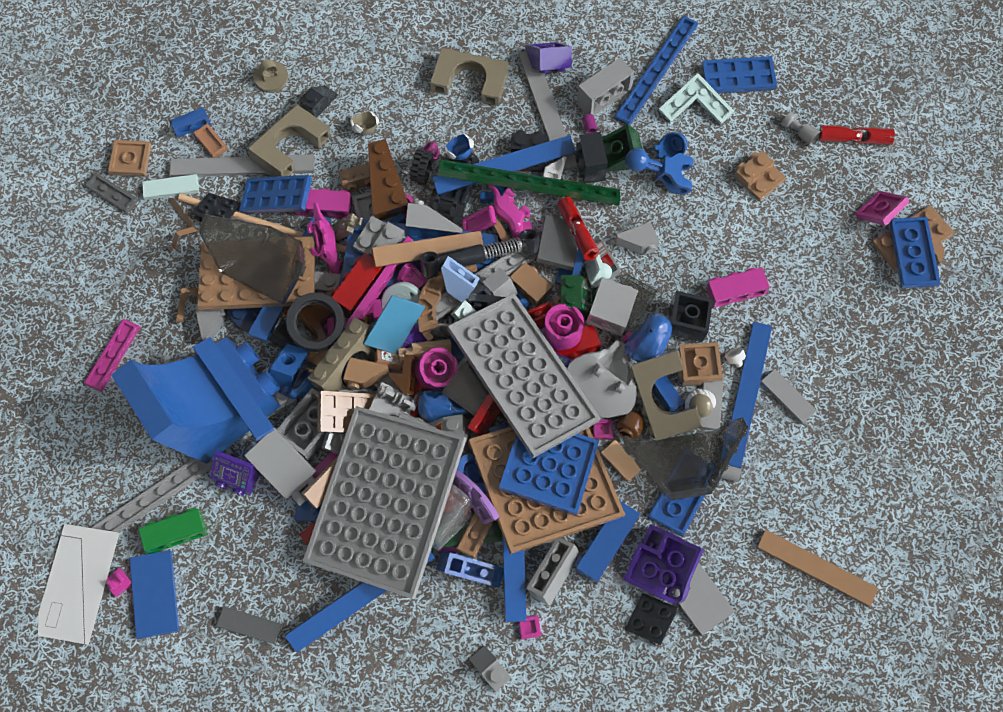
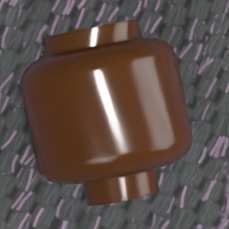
(631, 424)

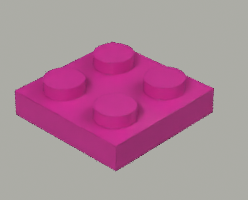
(882, 207)

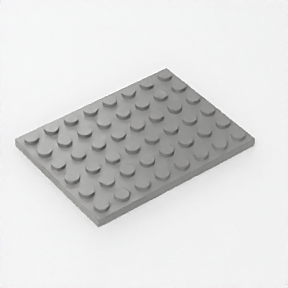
(385, 501)

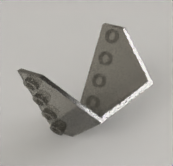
(255, 255)
(688, 463)

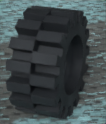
(421, 166)

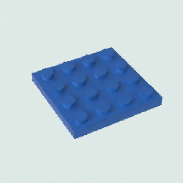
(553, 477)

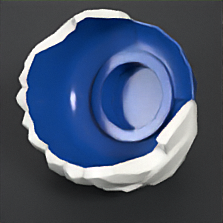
(459, 147)

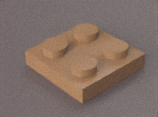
(129, 158)

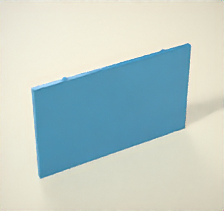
(394, 324)

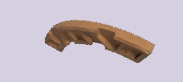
(430, 298)

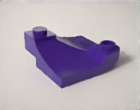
(664, 565)

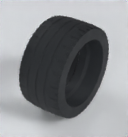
(303, 301)

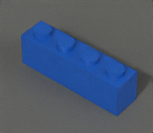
(605, 545)

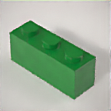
(173, 531)

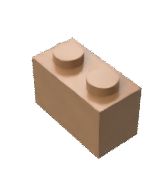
(531, 284)

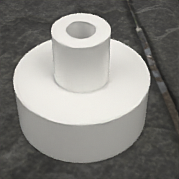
(735, 356)

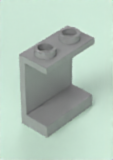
(612, 306)

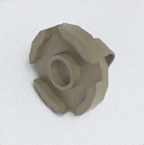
(271, 76)

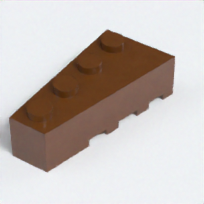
(386, 188)

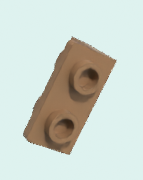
(355, 178)

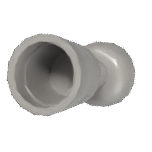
(806, 132)

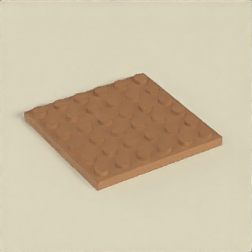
(531, 523)

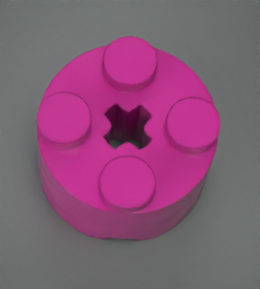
(563, 327)
(444, 362)

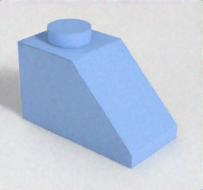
(458, 280)

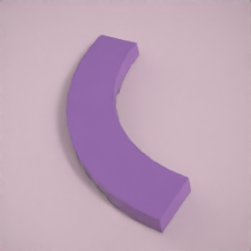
(478, 499)

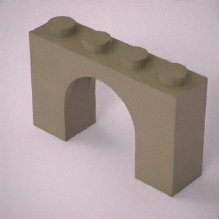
(452, 62)
(295, 123)
(328, 373)
(662, 422)

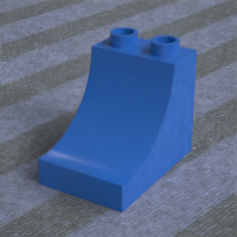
(187, 407)

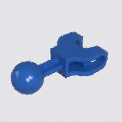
(667, 170)

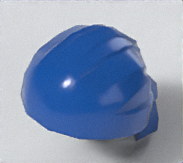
(670, 145)
(301, 387)

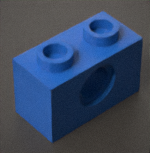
(288, 365)

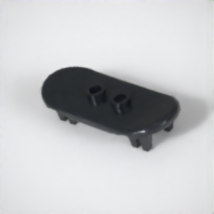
(453, 203)

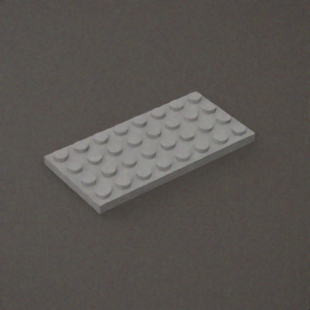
(523, 375)

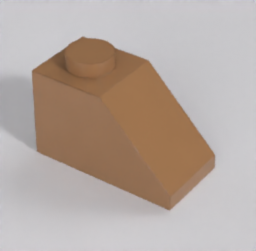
(364, 373)

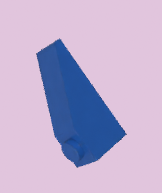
(470, 569)

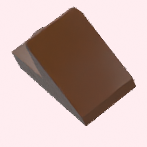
(407, 379)

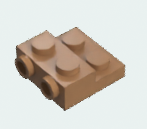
(759, 175)
(700, 363)

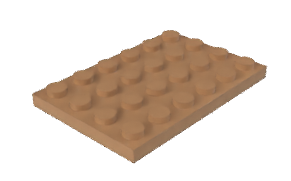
(223, 292)

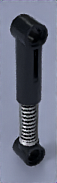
(526, 243)

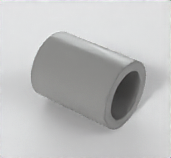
(732, 473)

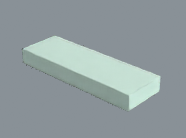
(170, 187)

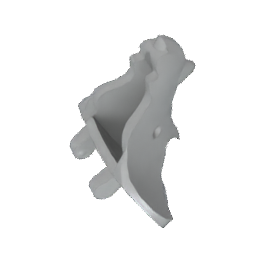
(606, 380)

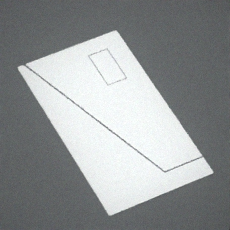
(76, 583)

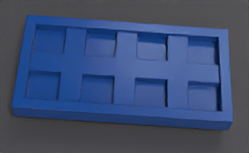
(740, 74)
(276, 194)

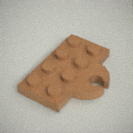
(939, 232)

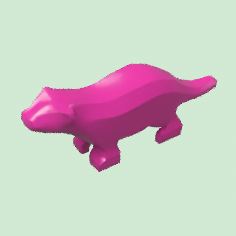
(508, 212)
(324, 240)

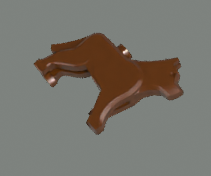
(316, 316)

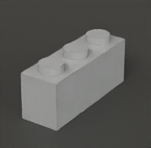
(553, 571)

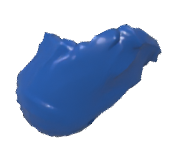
(648, 344)
(435, 405)

